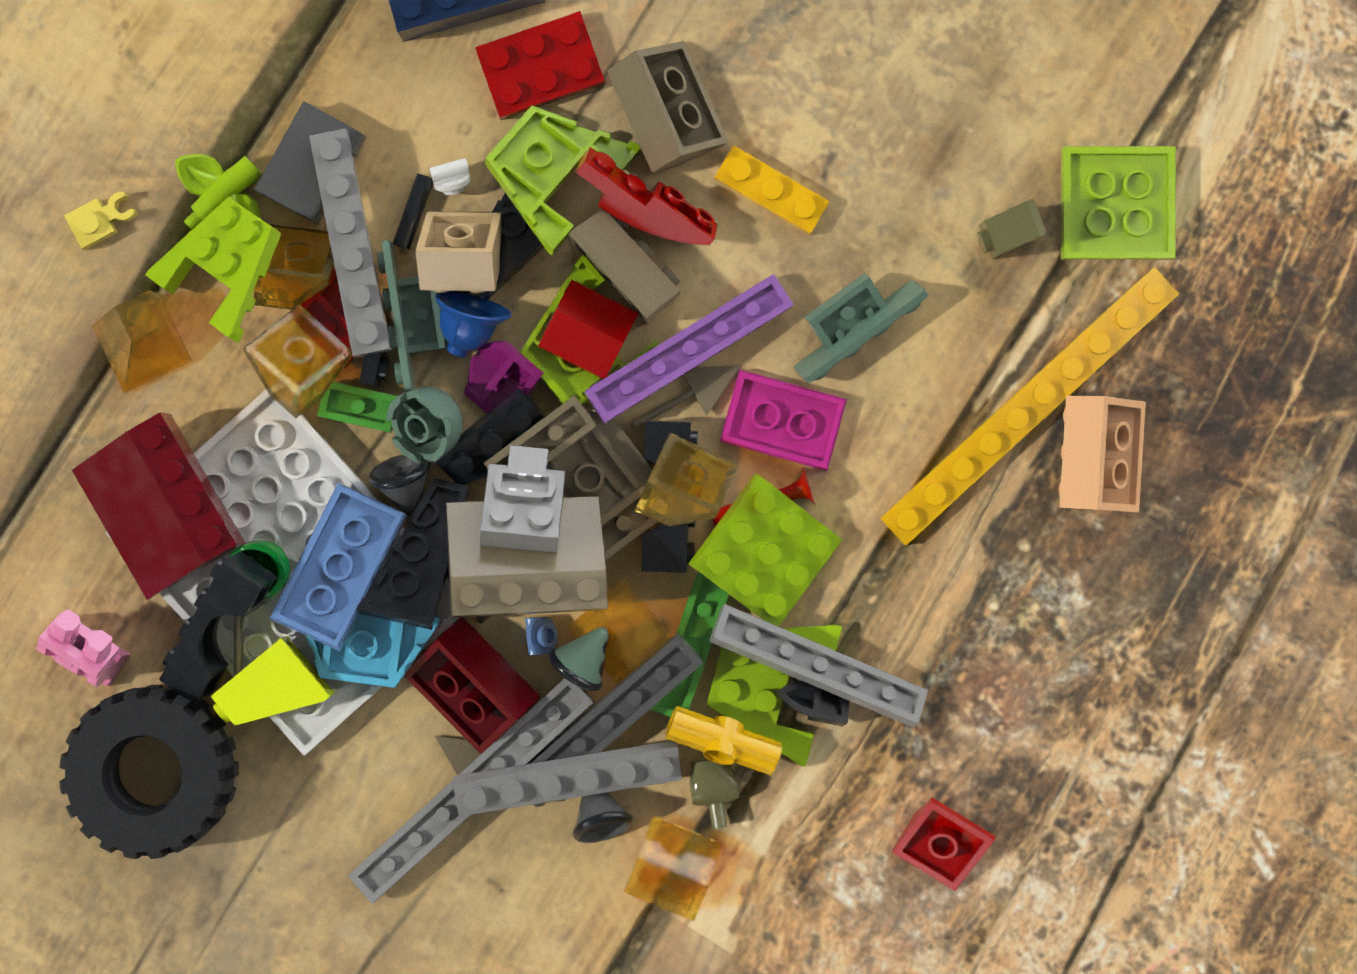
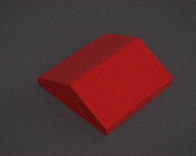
(587, 329)
(942, 843)

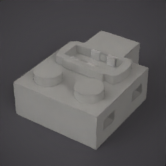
(523, 502)

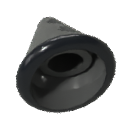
(401, 481)
(600, 819)

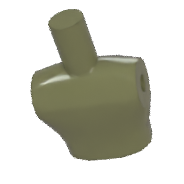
(713, 787)

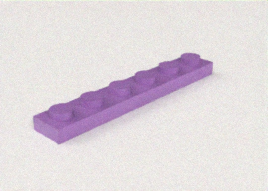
(688, 349)

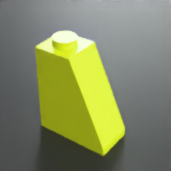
(271, 685)

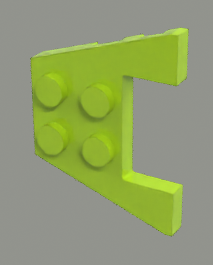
(539, 158)
(231, 248)
(559, 375)
(750, 695)

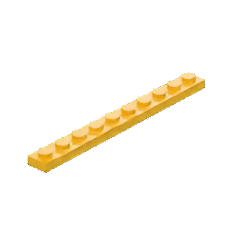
(1029, 406)

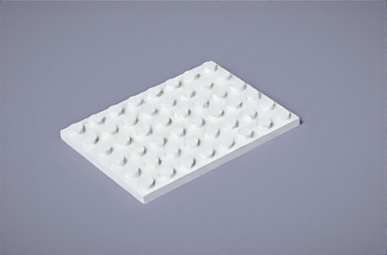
(275, 486)

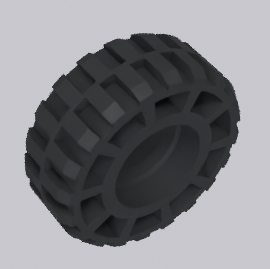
(104, 803)

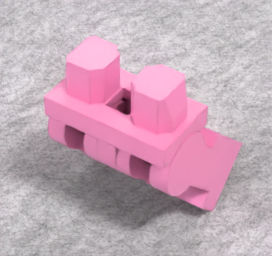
(82, 649)

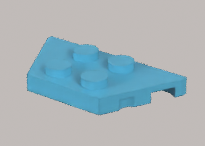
(373, 653)

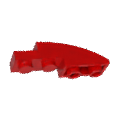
(656, 211)

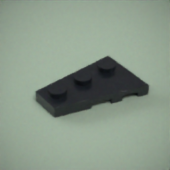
(517, 243)
(489, 436)

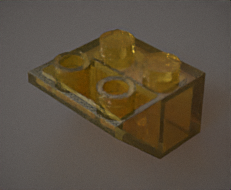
(673, 868)

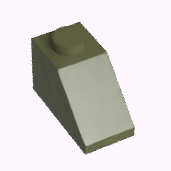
(1011, 229)

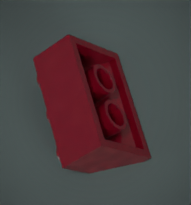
(471, 685)

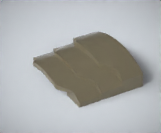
(596, 463)

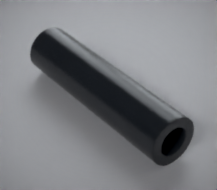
(413, 211)

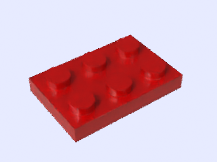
(540, 65)

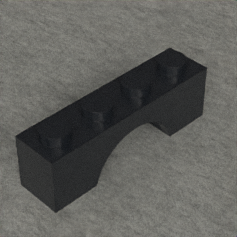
(666, 546)
(197, 662)

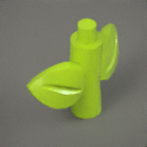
(206, 178)

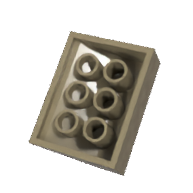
(527, 581)

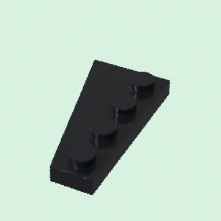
(416, 571)

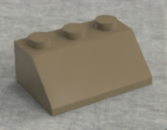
(667, 105)
(626, 264)

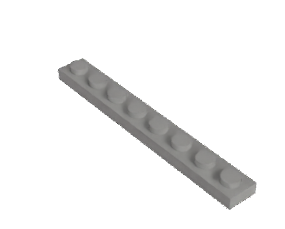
(440, 814)

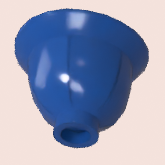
(468, 320)

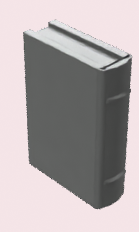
(292, 172)

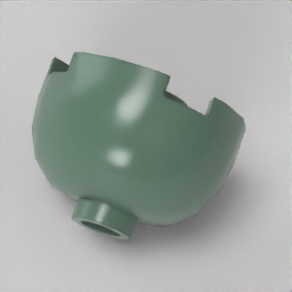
(425, 423)

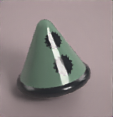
(582, 659)

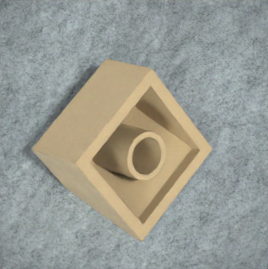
(459, 252)

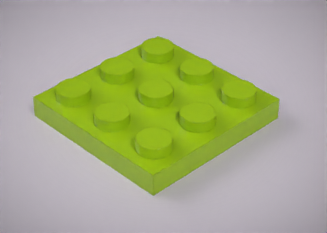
(1118, 202)
(765, 551)

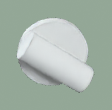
(451, 177)

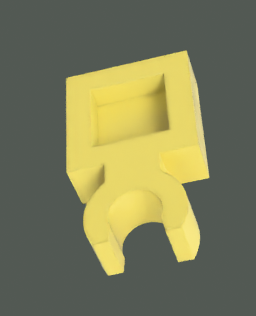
(94, 221)

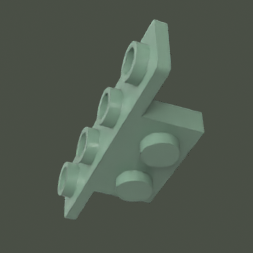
(414, 316)
(852, 320)

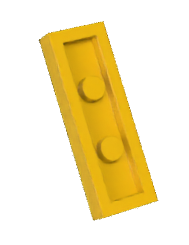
(771, 190)

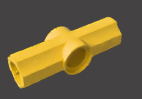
(723, 740)

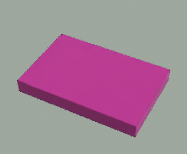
(783, 420)

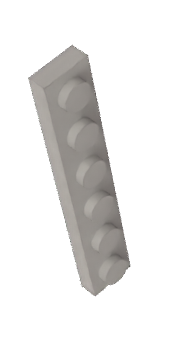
(350, 243)
(818, 665)
(567, 778)

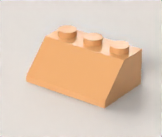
(1102, 453)

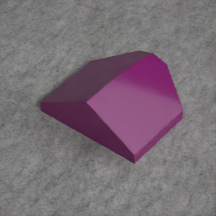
(497, 372)

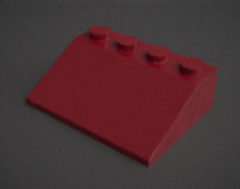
(157, 504)

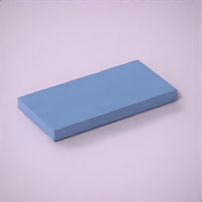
(338, 566)

